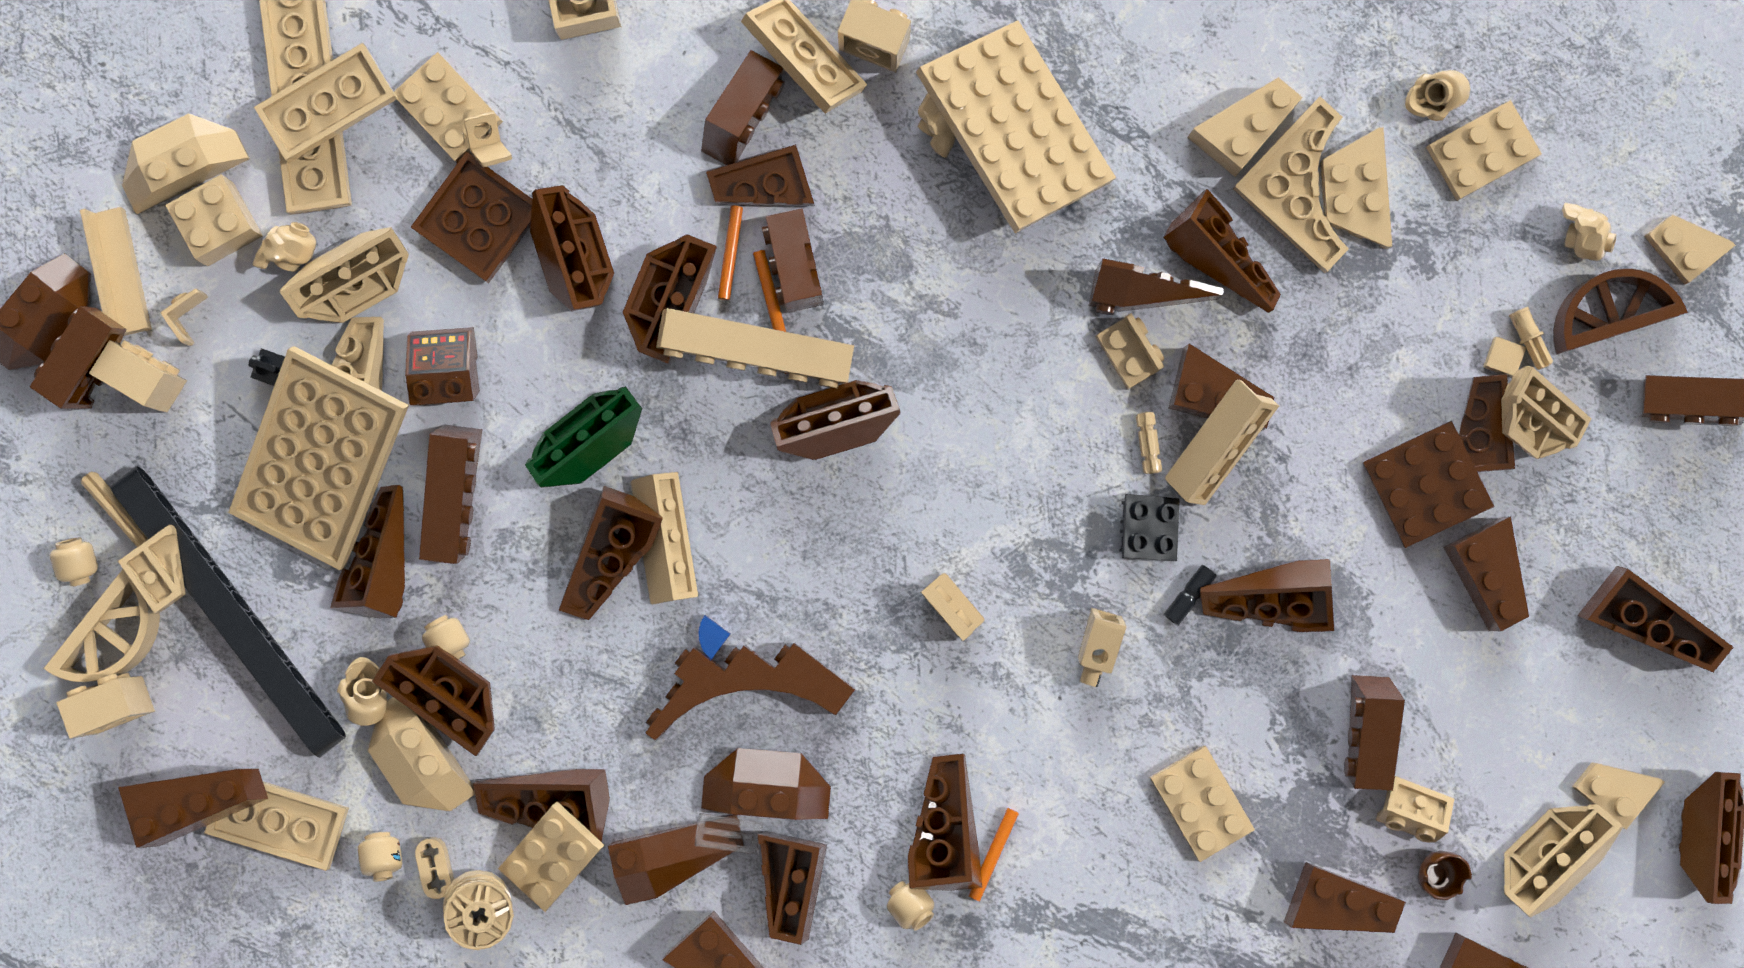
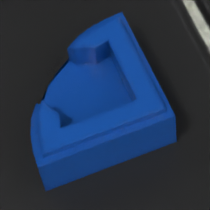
(711, 636)

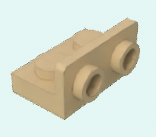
(1130, 350)
(953, 606)
(1416, 811)

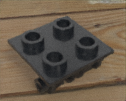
(1150, 527)

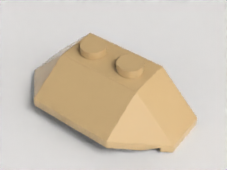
(178, 159)
(348, 277)
(1540, 415)
(417, 760)
(1557, 855)

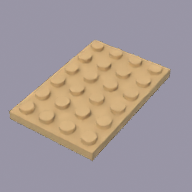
(1015, 125)
(317, 458)

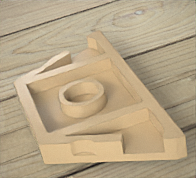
(1358, 189)

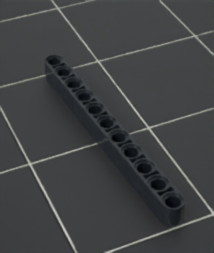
(232, 616)

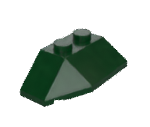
(585, 439)

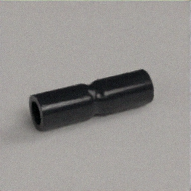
(1187, 598)

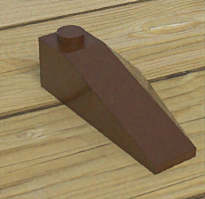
(1126, 288)

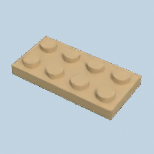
(804, 53)
(325, 103)
(287, 826)

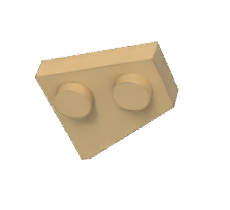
(1687, 247)
(157, 569)
(1617, 791)

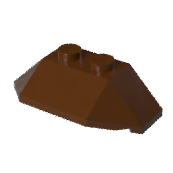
(570, 248)
(667, 279)
(40, 311)
(835, 419)
(441, 693)
(766, 786)
(1714, 836)

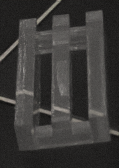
(701, 829)

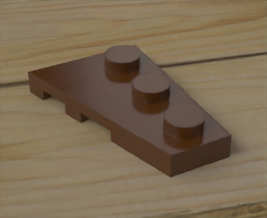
(763, 180)
(1483, 425)

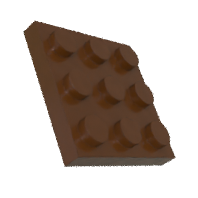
(476, 217)
(1428, 484)

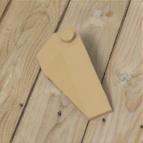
(362, 350)

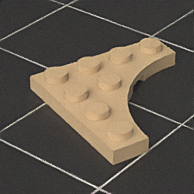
(1286, 186)

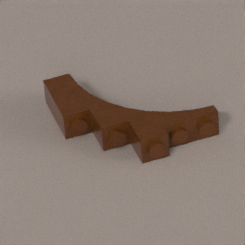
(746, 670)

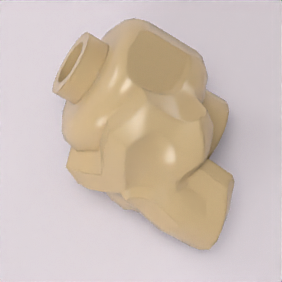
(1438, 94)
(935, 126)
(1589, 234)
(286, 247)
(362, 698)

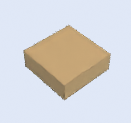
(1504, 356)

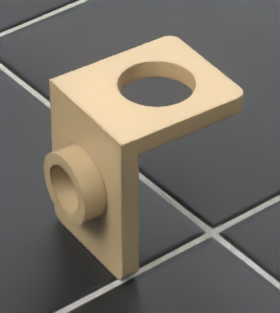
(490, 149)
(180, 305)

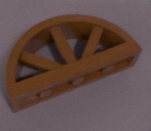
(1661, 291)

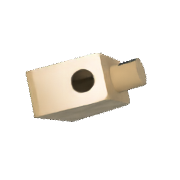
(1101, 632)

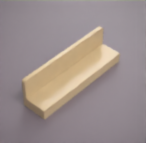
(116, 268)
(1220, 443)
(669, 560)

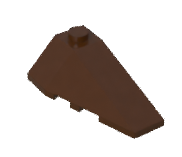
(1208, 243)
(614, 542)
(377, 572)
(1286, 595)
(529, 797)
(945, 840)
(664, 859)

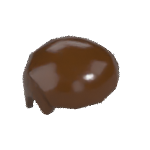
(1443, 875)

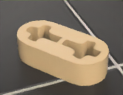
(426, 867)

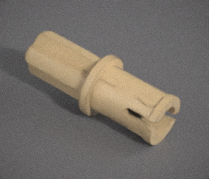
(1531, 337)

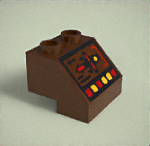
(441, 366)

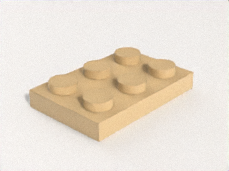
(441, 103)
(1483, 150)
(1202, 803)
(551, 856)

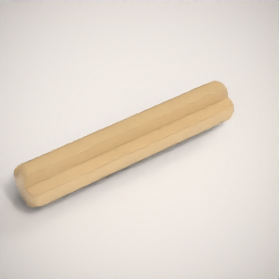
(104, 496)

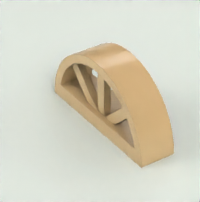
(94, 623)

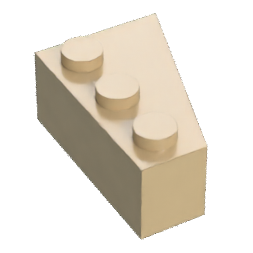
(1245, 126)

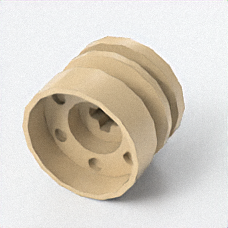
(470, 893)

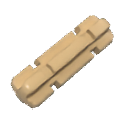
(1148, 443)

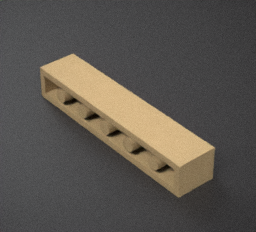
(754, 346)

